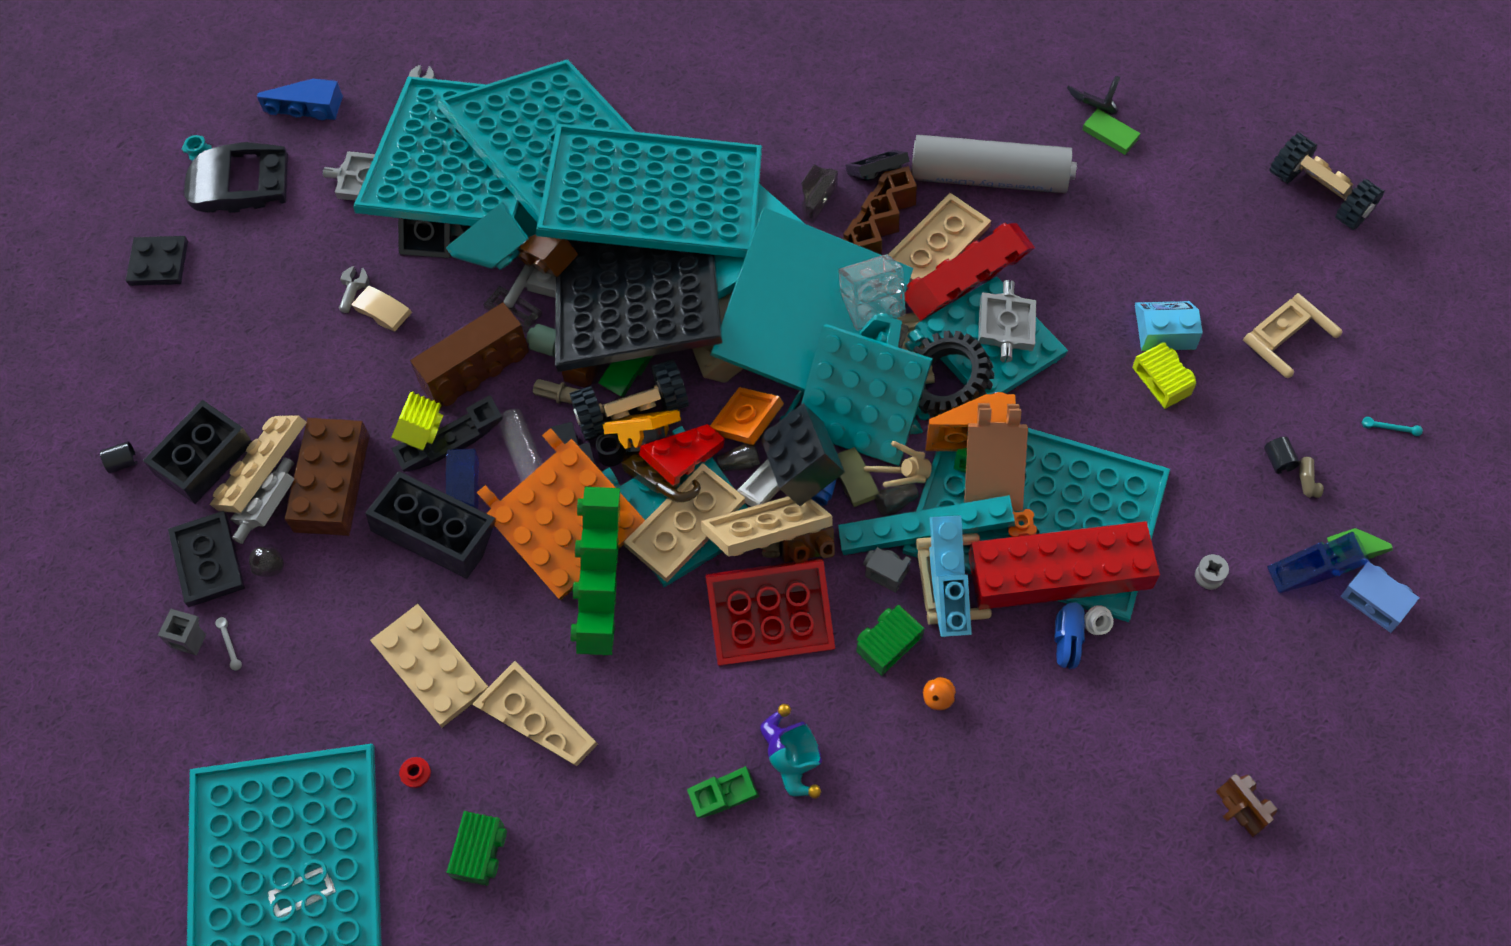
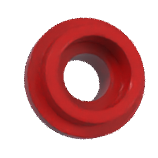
(419, 779)

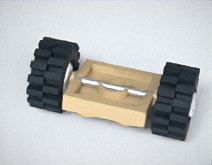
(1298, 157)
(668, 388)

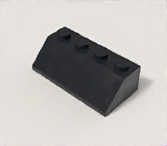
(431, 524)

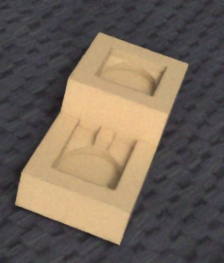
(381, 307)

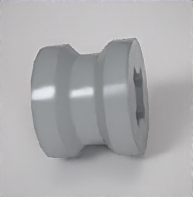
(1211, 579)

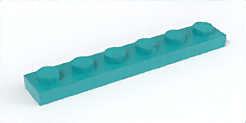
(908, 527)

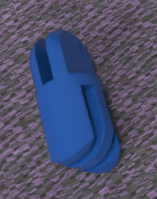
(1069, 635)

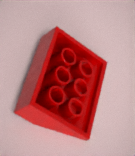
(770, 611)

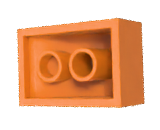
(950, 428)

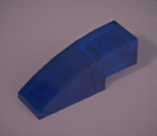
(462, 475)
(1319, 563)

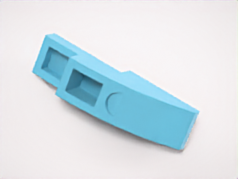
(949, 576)

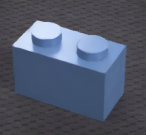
(1380, 596)

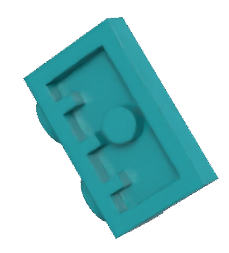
(883, 329)

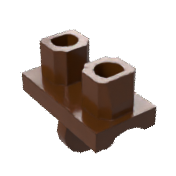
(809, 546)
(1244, 806)

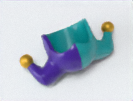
(792, 752)

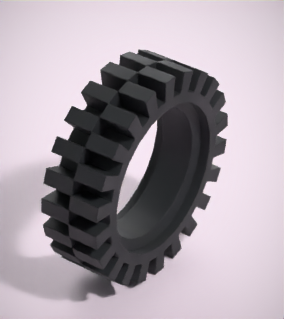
(979, 377)

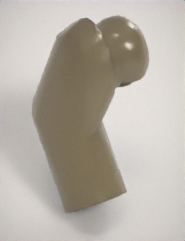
(1307, 478)

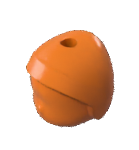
(939, 693)

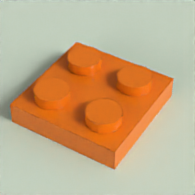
(747, 415)

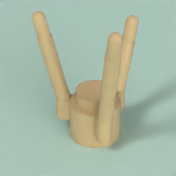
(915, 468)

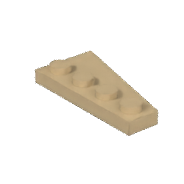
(531, 711)

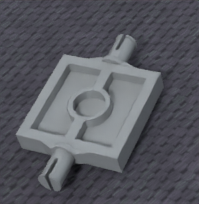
(350, 174)
(1007, 321)
(264, 501)

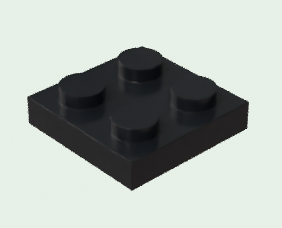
(869, 167)
(157, 260)

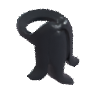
(1091, 100)

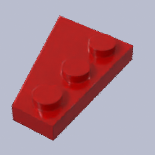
(682, 452)

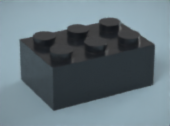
(198, 451)
(801, 454)

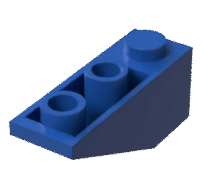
(306, 98)

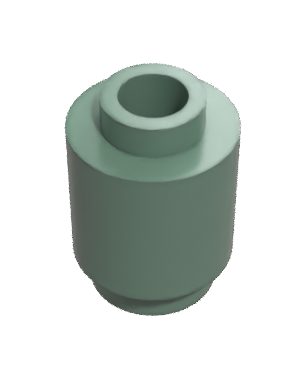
(542, 339)

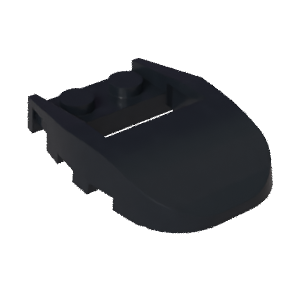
(209, 178)

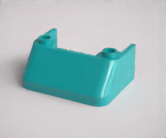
(494, 238)

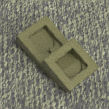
(856, 481)

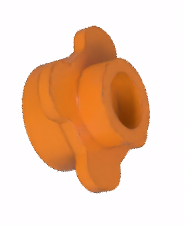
(1028, 527)

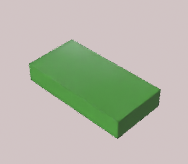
(1111, 131)

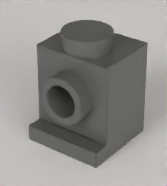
(886, 568)
(182, 632)

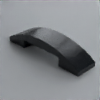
(456, 435)

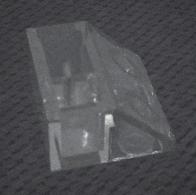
(873, 289)

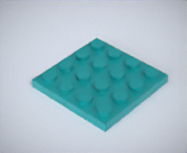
(865, 392)

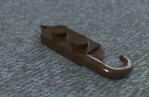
(647, 475)

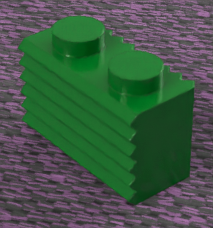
(889, 639)
(477, 848)

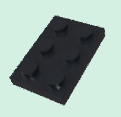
(206, 559)

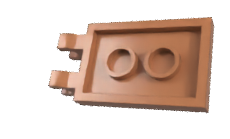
(996, 457)

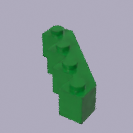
(598, 571)

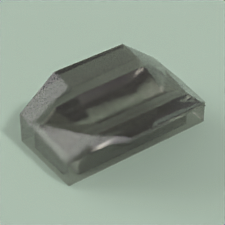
(817, 190)

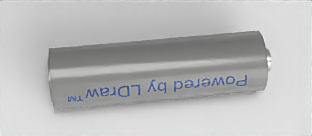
(992, 164)

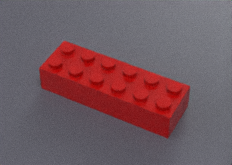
(1063, 565)

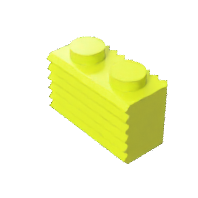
(1164, 374)
(418, 421)

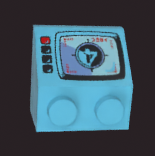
(1168, 322)

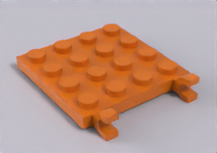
(542, 514)

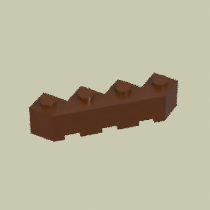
(881, 210)

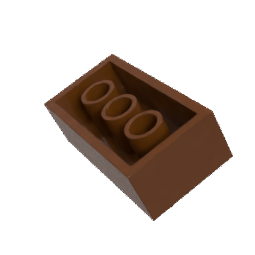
(470, 355)
(327, 477)

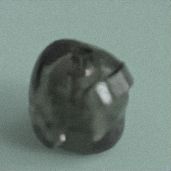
(266, 562)

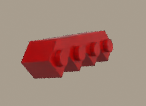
(964, 272)

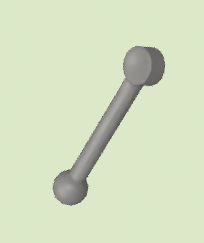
(221, 623)

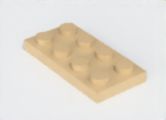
(940, 236)
(257, 464)
(765, 525)
(675, 529)
(429, 665)

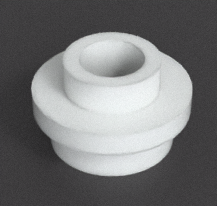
(1104, 623)

